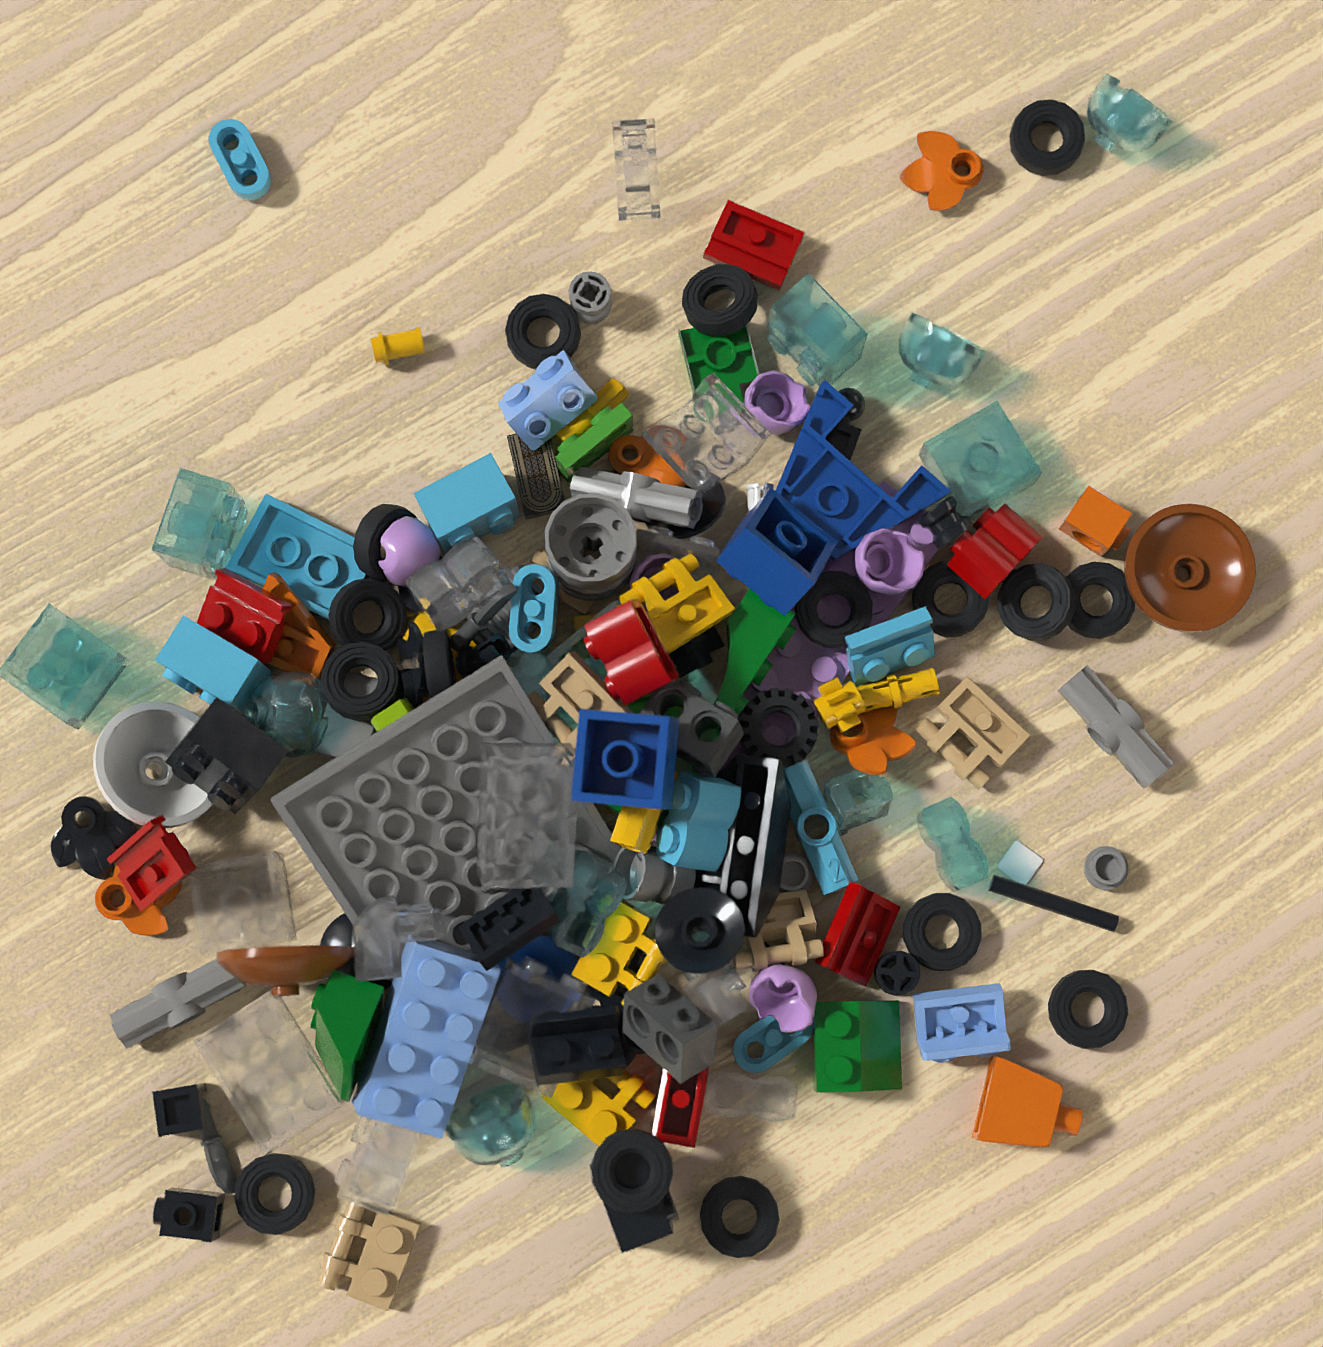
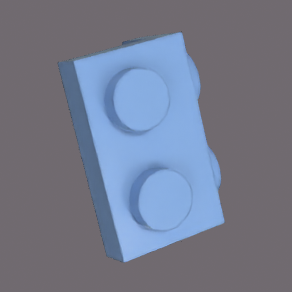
(546, 400)
(960, 1022)

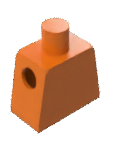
(1022, 1107)

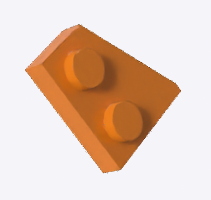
(303, 642)

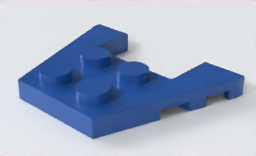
(836, 491)

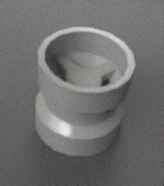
(591, 307)

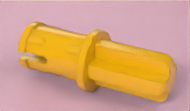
(608, 395)

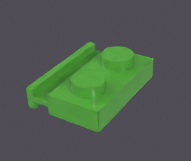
(595, 442)

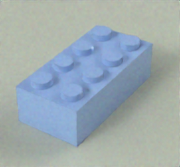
(425, 1038)

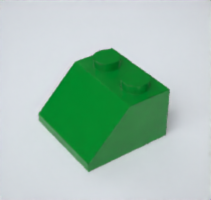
(345, 1026)
(856, 1046)

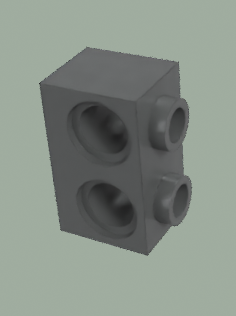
(694, 720)
(669, 1028)

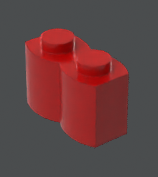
(993, 549)
(630, 652)

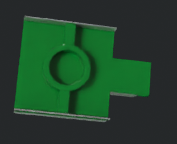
(726, 356)

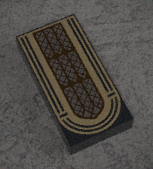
(536, 477)

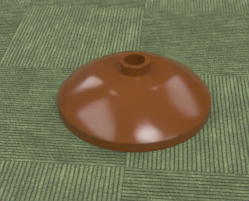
(1213, 553)
(284, 966)

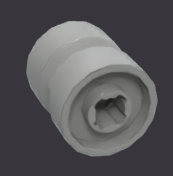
(651, 877)

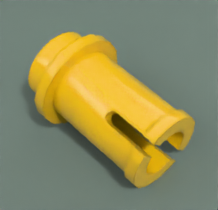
(397, 345)

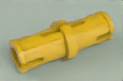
(899, 689)

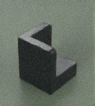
(179, 1109)

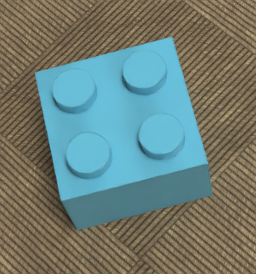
(469, 503)
(207, 662)

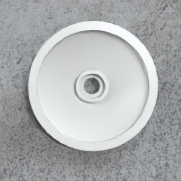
(143, 740)

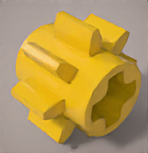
(839, 705)

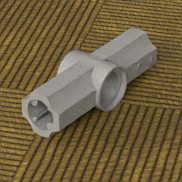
(642, 496)
(1115, 727)
(174, 1003)

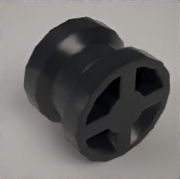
(944, 522)
(905, 967)

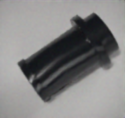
(473, 658)

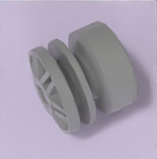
(595, 524)

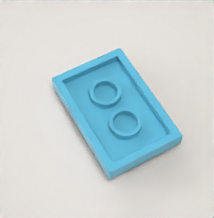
(300, 548)

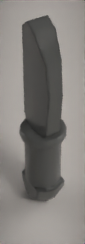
(479, 620)
(216, 1154)

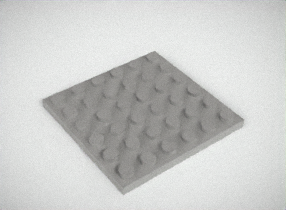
(406, 804)

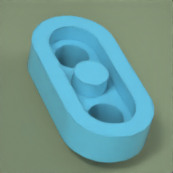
(240, 162)
(529, 608)
(774, 1042)

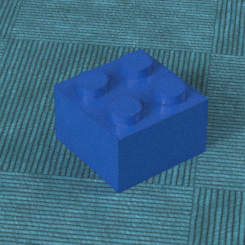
(777, 552)
(625, 759)

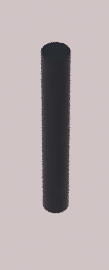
(1053, 903)

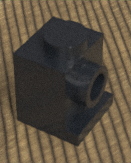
(696, 652)
(205, 1209)

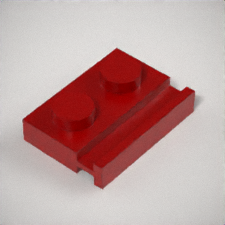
(754, 243)
(244, 615)
(152, 863)
(858, 934)

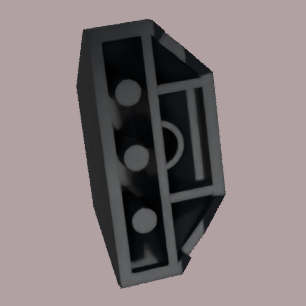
(755, 840)

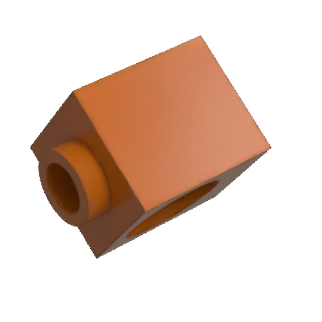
(1097, 522)

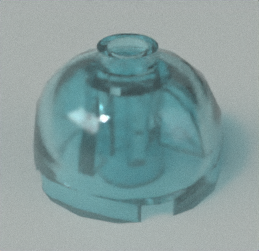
(1124, 117)
(936, 353)
(289, 711)
(495, 1127)

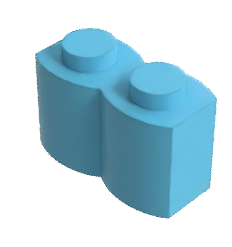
(699, 822)

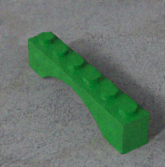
(751, 638)

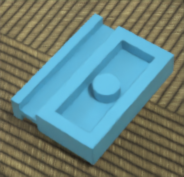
(890, 646)

